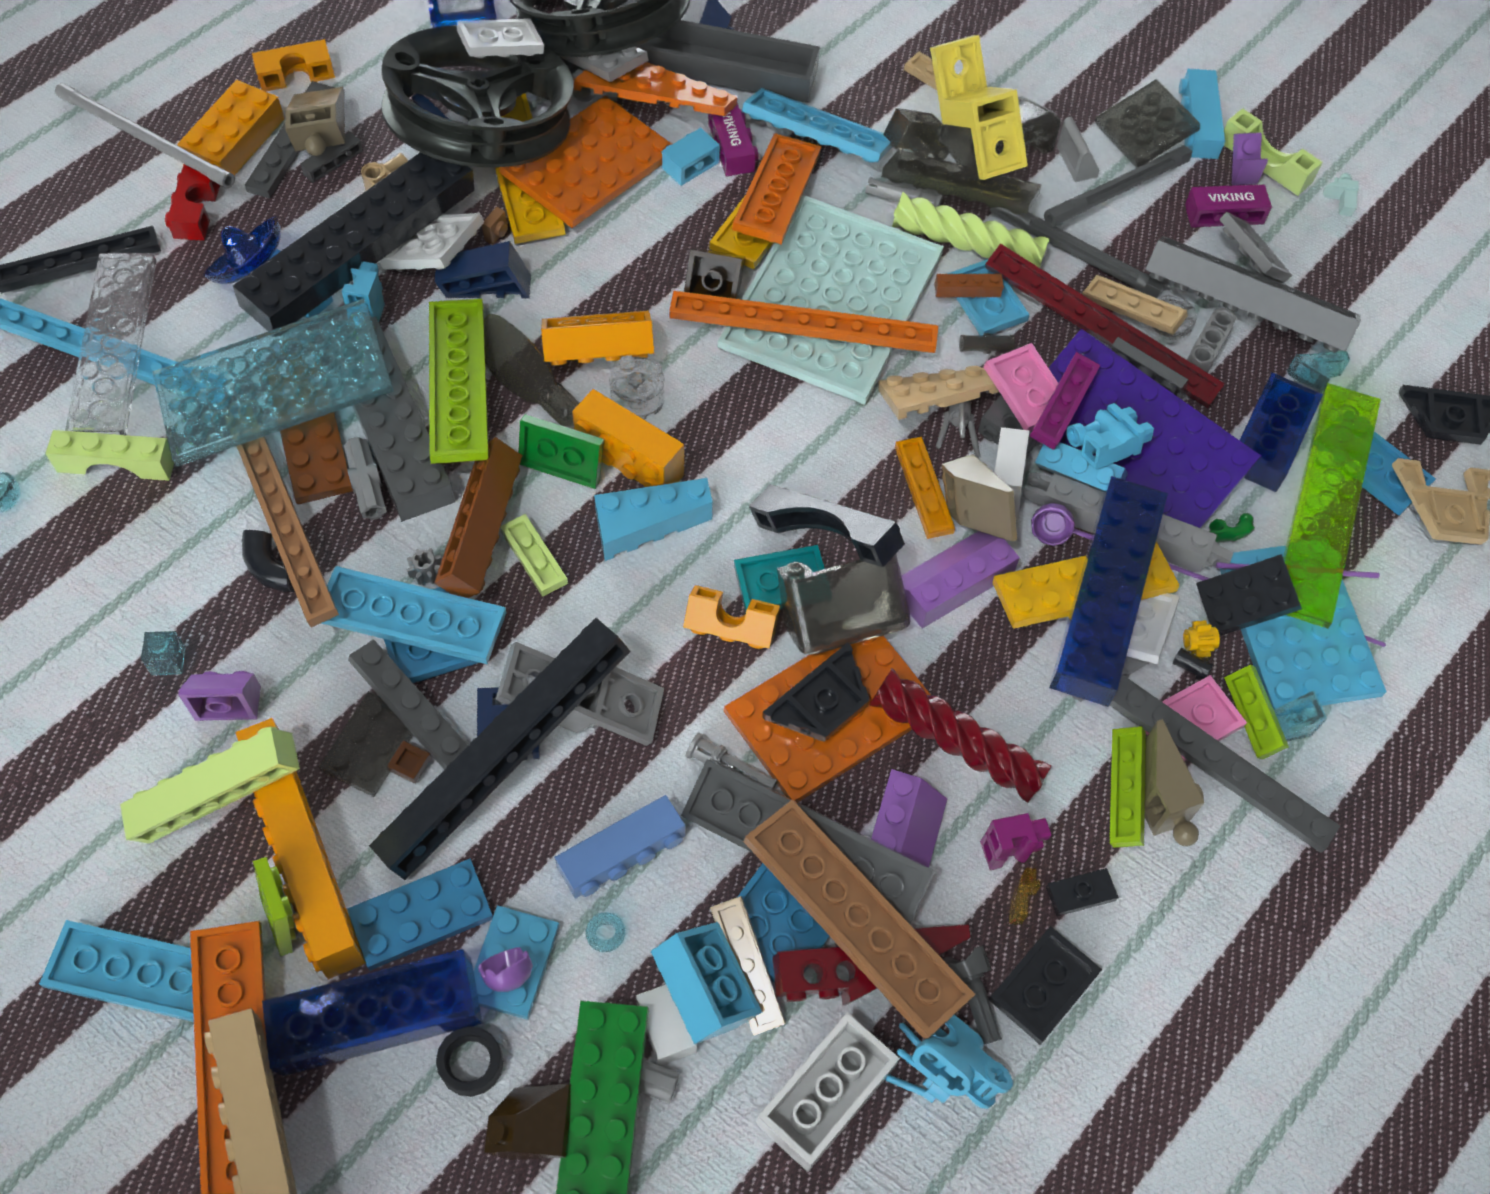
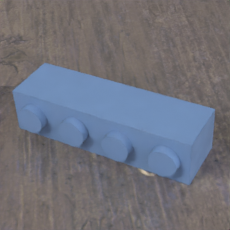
(620, 847)

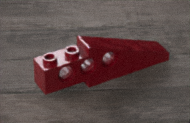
(790, 967)

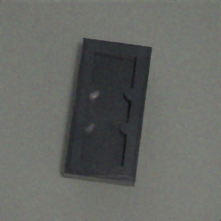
(1082, 892)

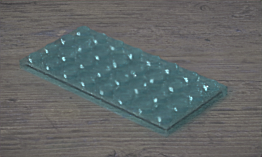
(271, 382)

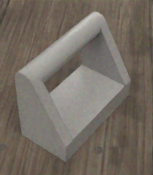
(1076, 152)

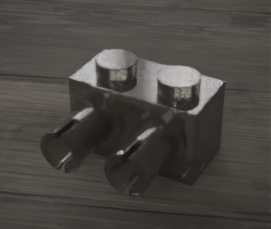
(916, 132)

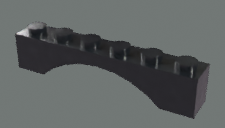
(786, 510)

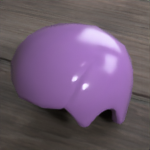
(1052, 524)
(506, 970)

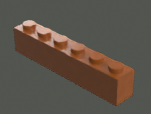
(479, 521)

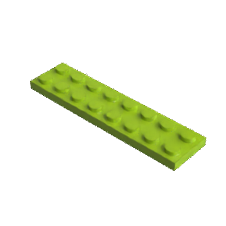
(457, 382)

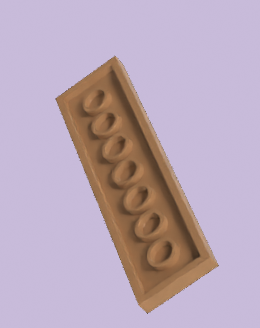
(859, 919)

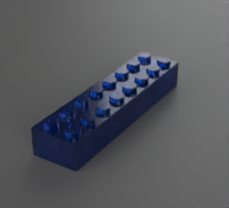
(1109, 592)

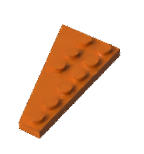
(654, 83)

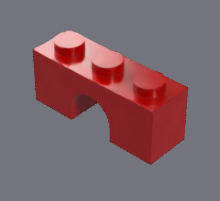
(188, 216)

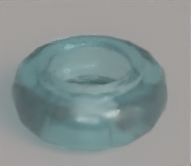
(605, 919)

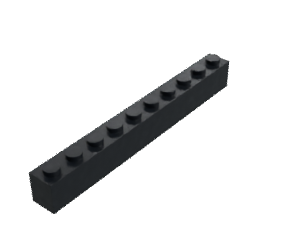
(499, 749)

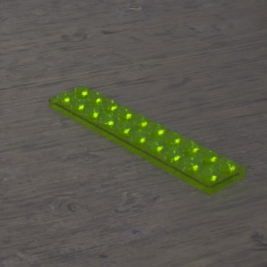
(1329, 500)

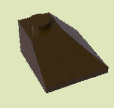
(530, 1123)

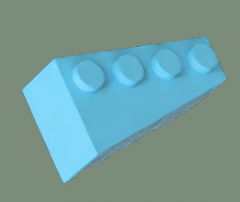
(650, 513)

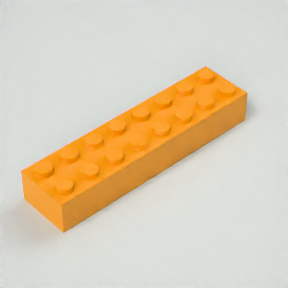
(306, 871)

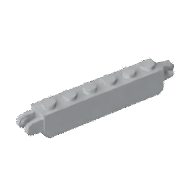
(1178, 541)

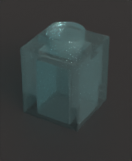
(163, 653)

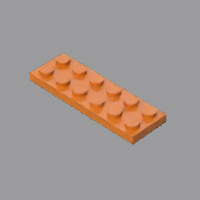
(776, 189)

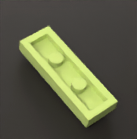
(534, 555)

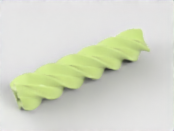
(965, 230)

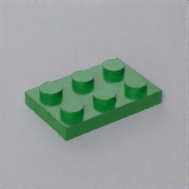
(560, 451)

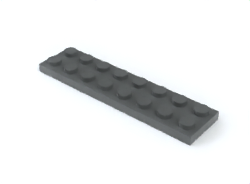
(737, 805)

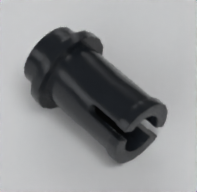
(1193, 664)

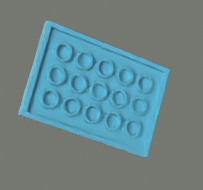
(1305, 657)

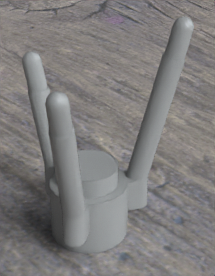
(960, 416)

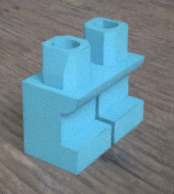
(366, 287)

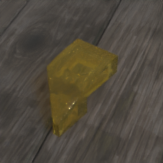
(1026, 886)

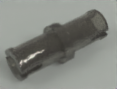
(986, 343)

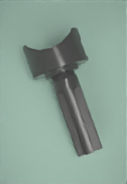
(970, 972)

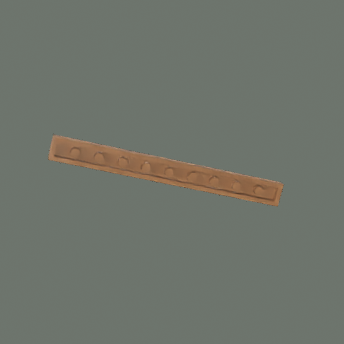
(288, 532)

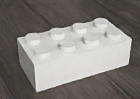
(827, 1091)

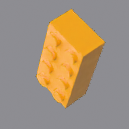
(234, 127)
(597, 337)
(630, 442)

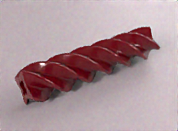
(960, 735)

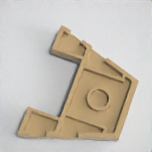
(1449, 512)

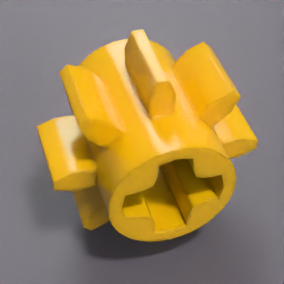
(1201, 638)

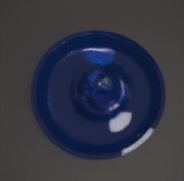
(244, 251)

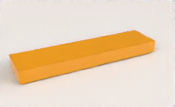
(924, 487)

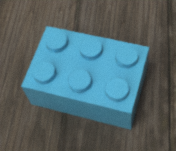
(706, 982)

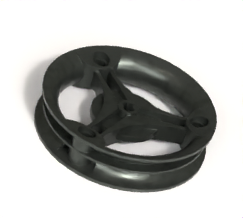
(600, 26)
(479, 96)

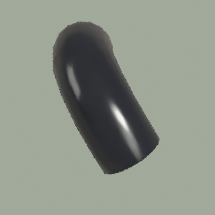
(261, 561)

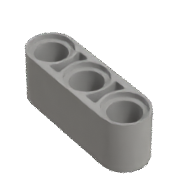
(1212, 338)

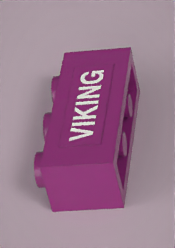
(735, 142)
(1209, 204)

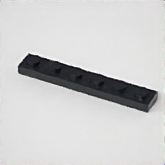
(74, 258)

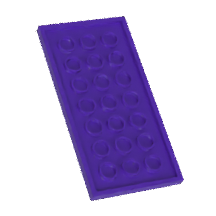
(1187, 453)

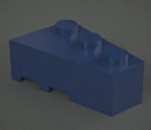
(485, 271)

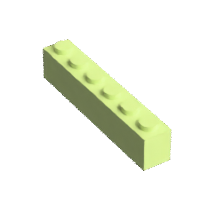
(209, 785)

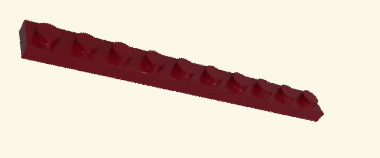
(1096, 319)

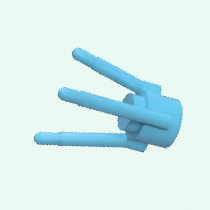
(932, 1089)

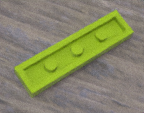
(1127, 787)

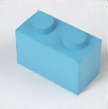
(690, 156)

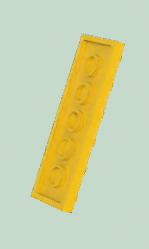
(1050, 589)

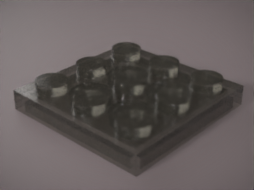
(1147, 123)

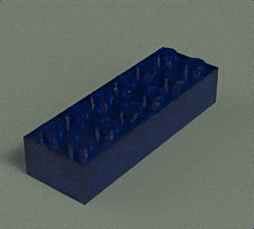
(371, 1012)

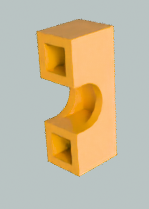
(276, 64)
(707, 616)

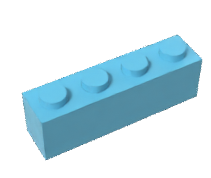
(1202, 100)

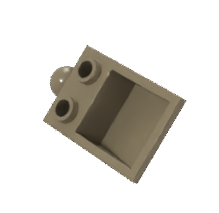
(316, 120)
(979, 498)
(1170, 790)

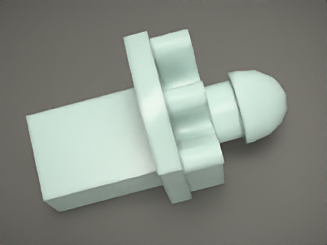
(1345, 191)

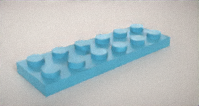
(817, 124)
(414, 615)
(122, 970)

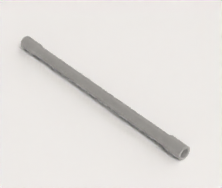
(213, 172)

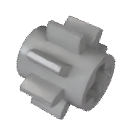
(424, 566)

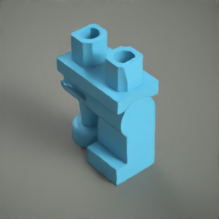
(1110, 436)

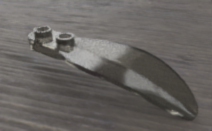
(523, 370)

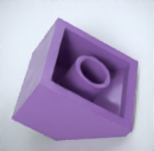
(221, 696)

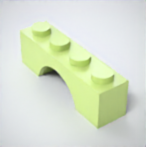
(1292, 170)
(77, 451)

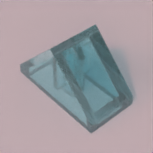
(1301, 717)

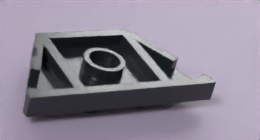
(1449, 413)
(823, 698)

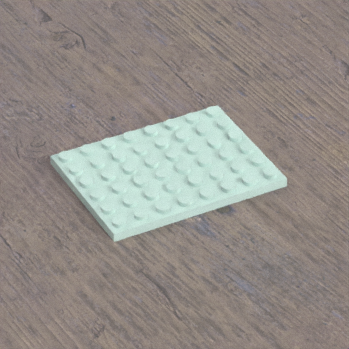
(841, 266)

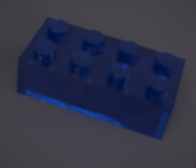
(1278, 428)

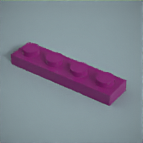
(1064, 401)

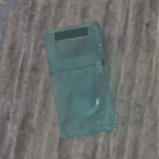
(1318, 368)

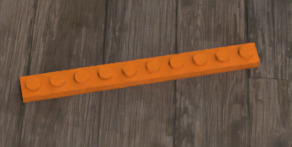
(803, 321)

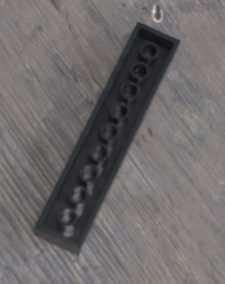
(359, 232)

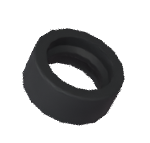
(448, 1046)

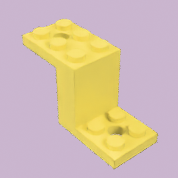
(970, 103)

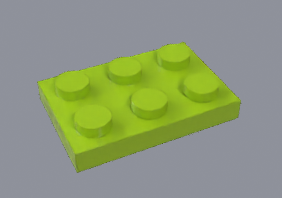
(275, 905)

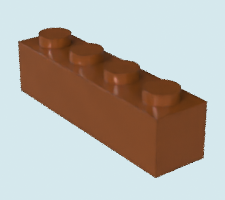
(968, 285)

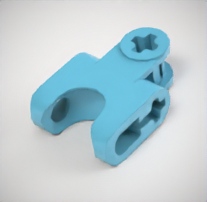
(962, 1064)

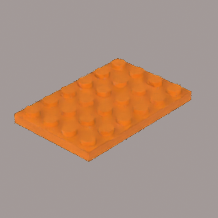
(594, 164)
(806, 763)

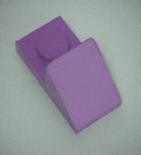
(1247, 159)

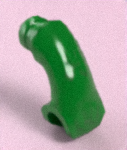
(1225, 533)

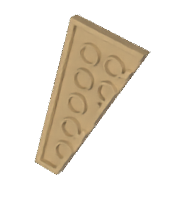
(937, 389)

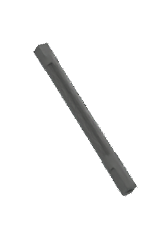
(1110, 189)
(1083, 251)

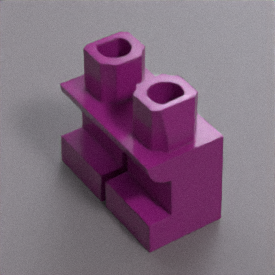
(1013, 837)

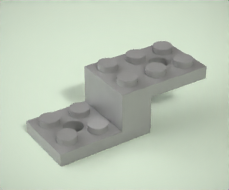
(601, 707)

